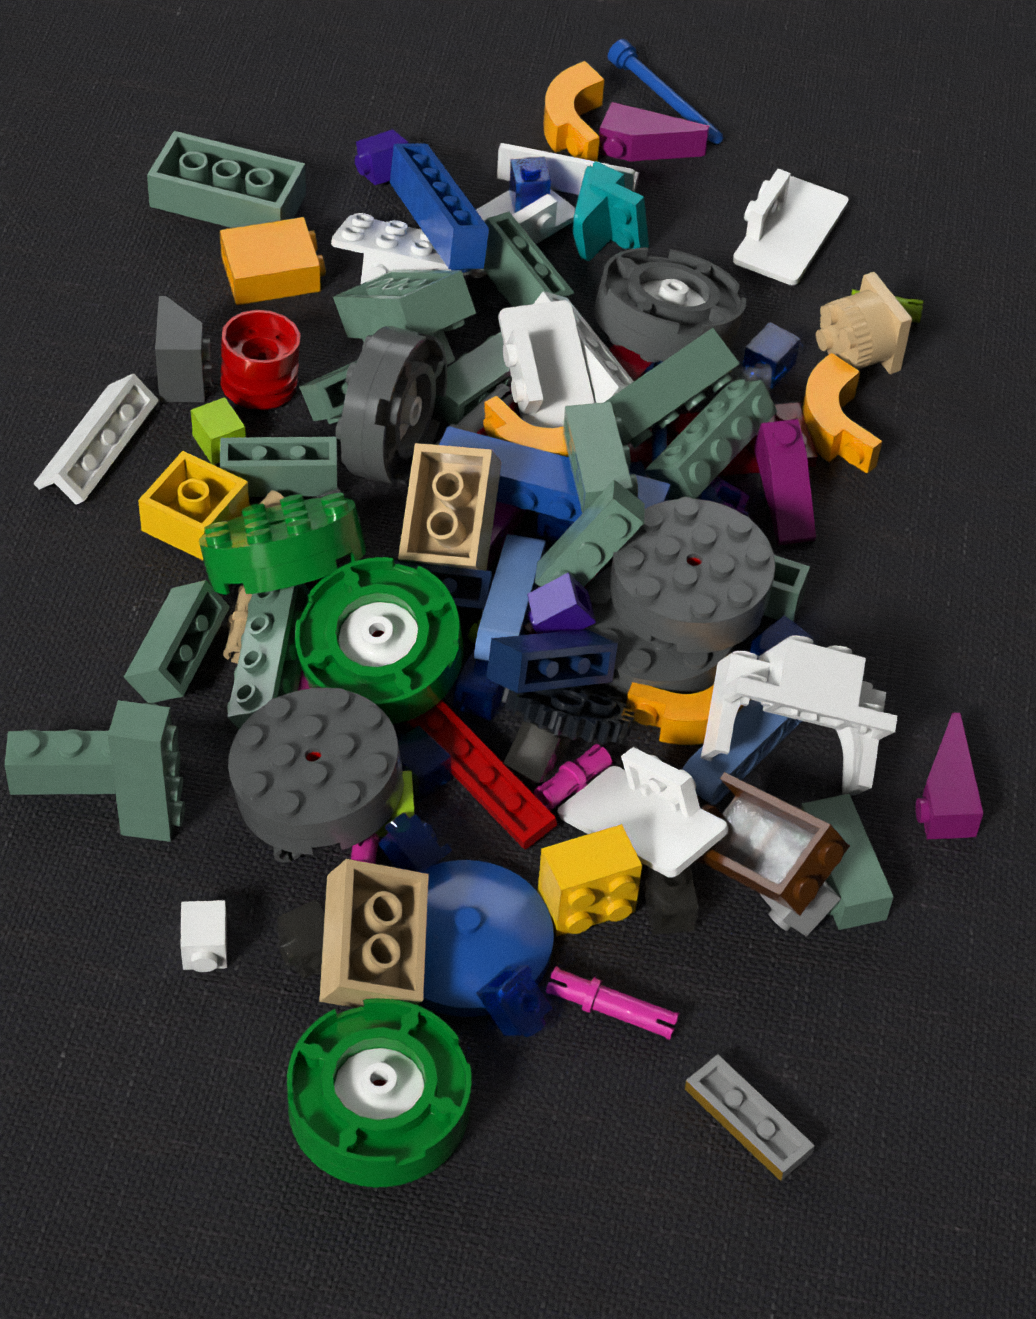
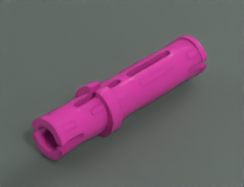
(595, 996)

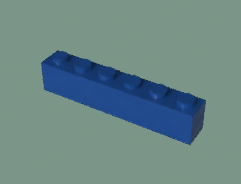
(439, 207)
(541, 478)

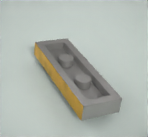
(749, 1117)

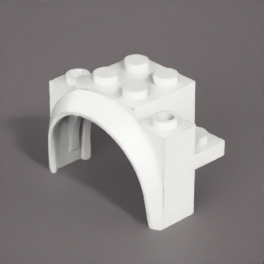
(809, 686)

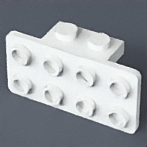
(537, 219)
(787, 227)
(387, 246)
(544, 361)
(654, 807)

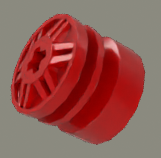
(260, 359)

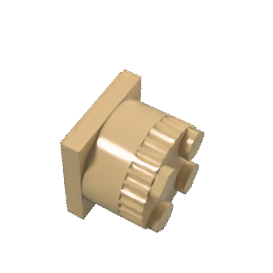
(866, 327)

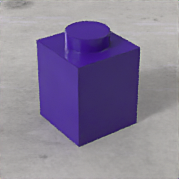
(376, 155)
(560, 606)

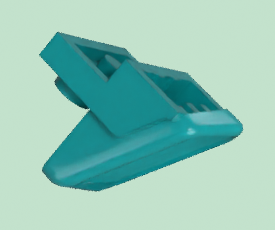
(608, 213)

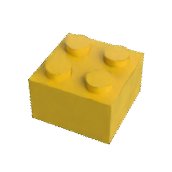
(188, 499)
(589, 880)

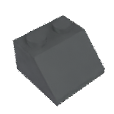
(181, 354)

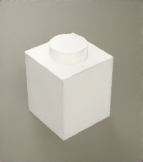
(203, 935)

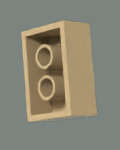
(450, 506)
(373, 934)

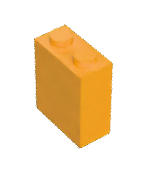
(271, 260)

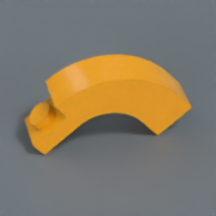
(567, 98)
(506, 425)
(832, 432)
(680, 716)

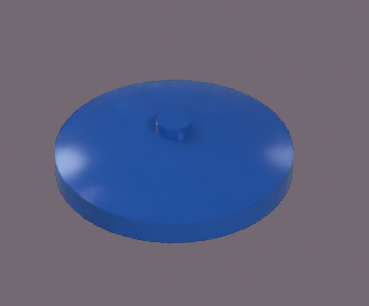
(475, 928)

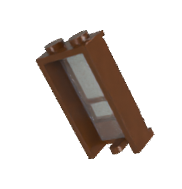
(774, 846)

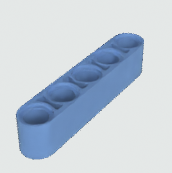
(508, 599)
(752, 739)

